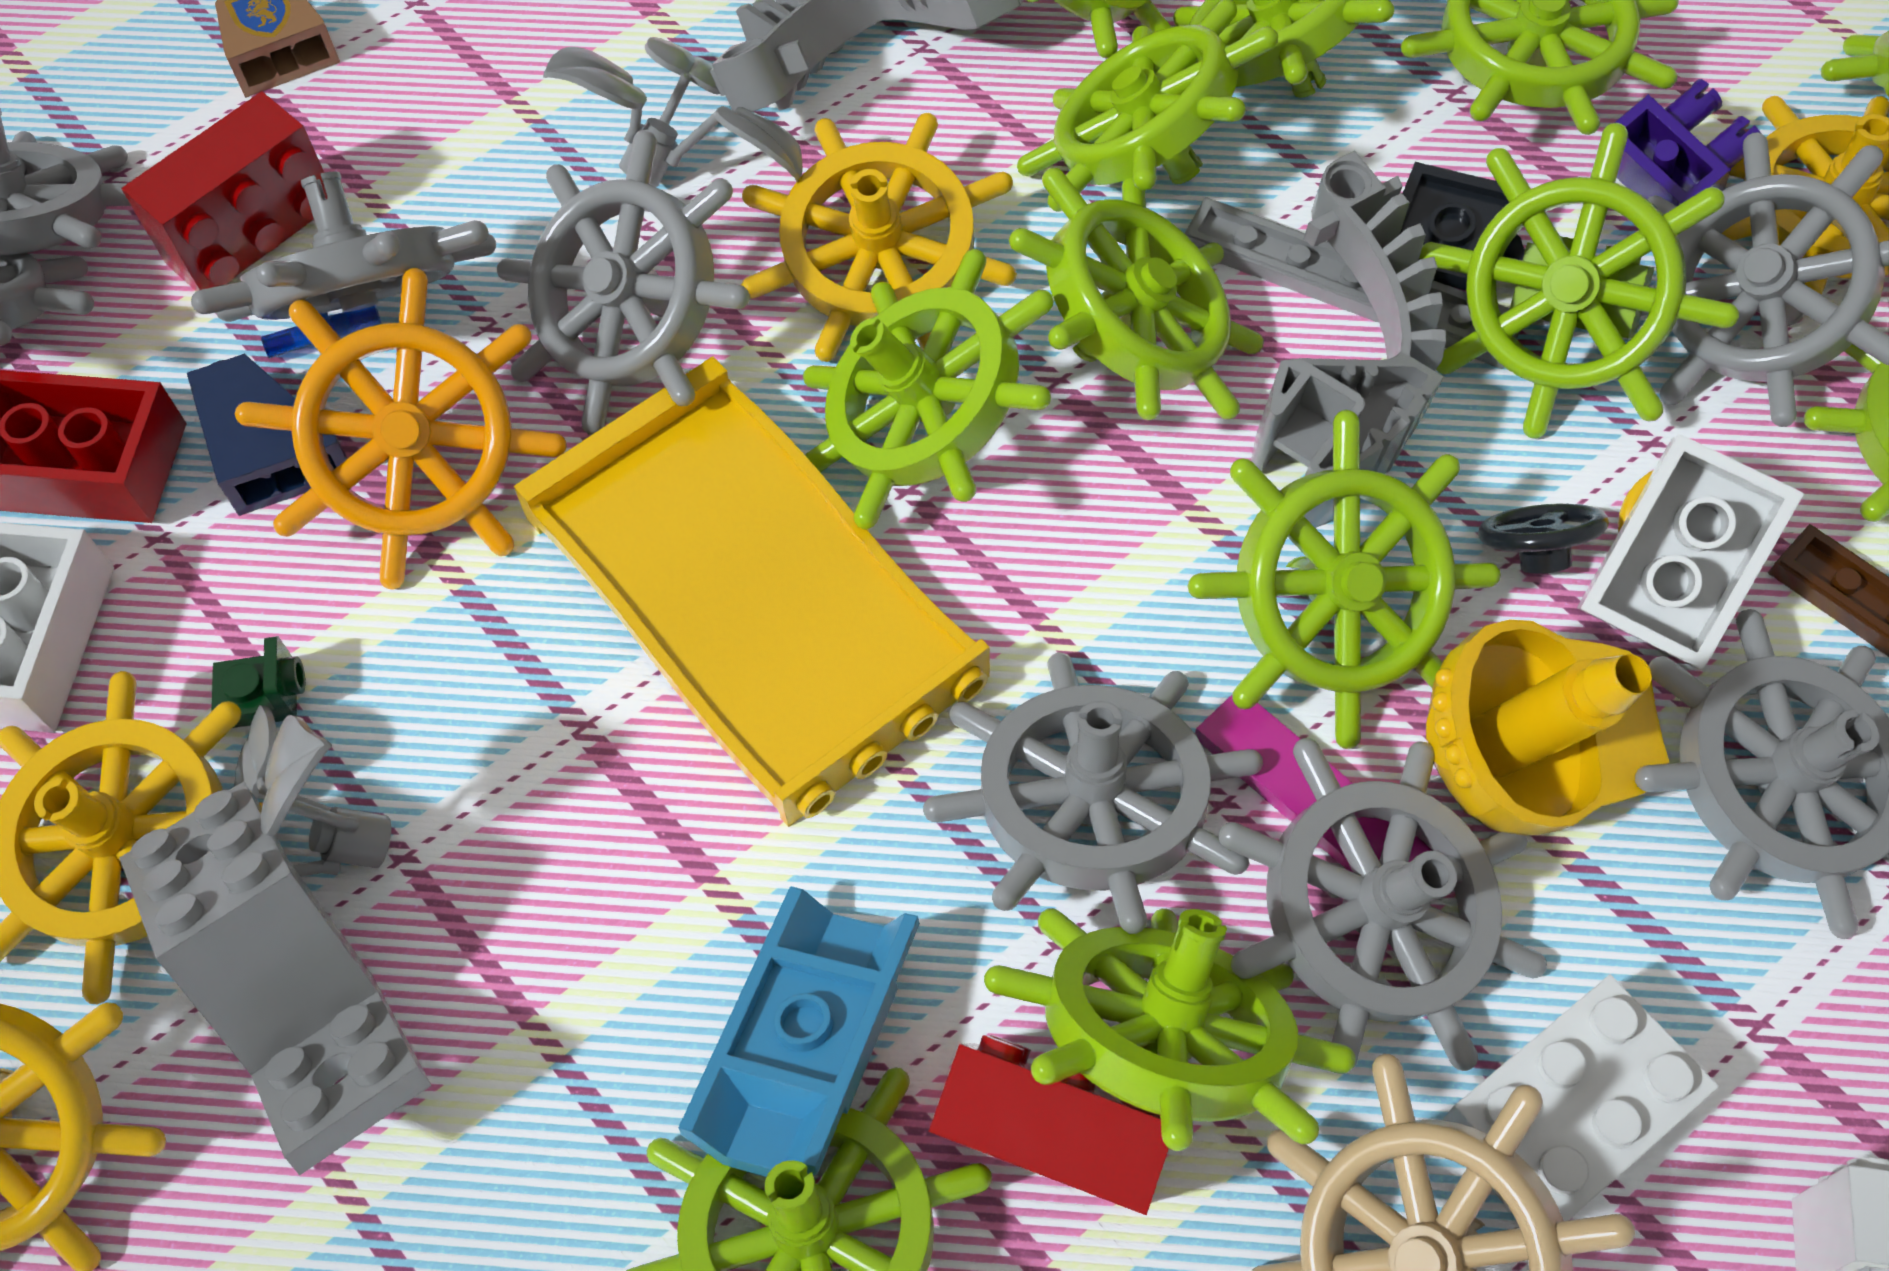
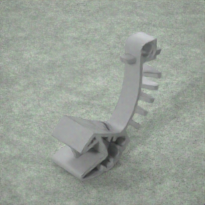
(795, 36)
(1388, 395)

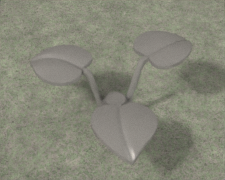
(616, 84)
(279, 769)

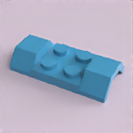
(798, 1037)

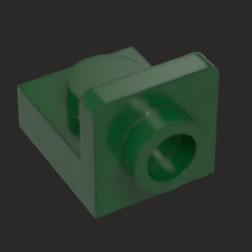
(260, 680)

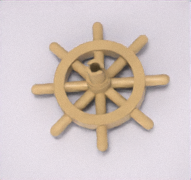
(1425, 1238)

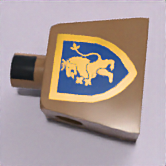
(273, 41)

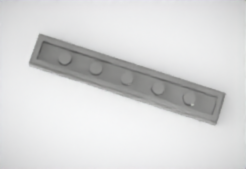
(1287, 260)

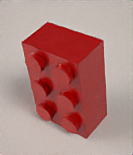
(228, 193)
(85, 445)
(1053, 1129)

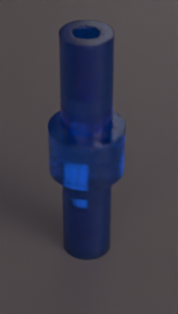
(342, 323)

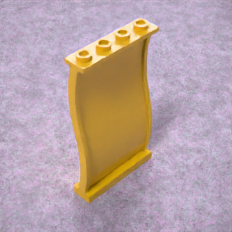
(754, 590)

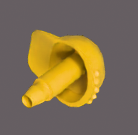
(1541, 726)

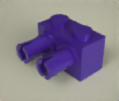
(1667, 158)

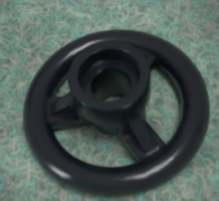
(1542, 535)

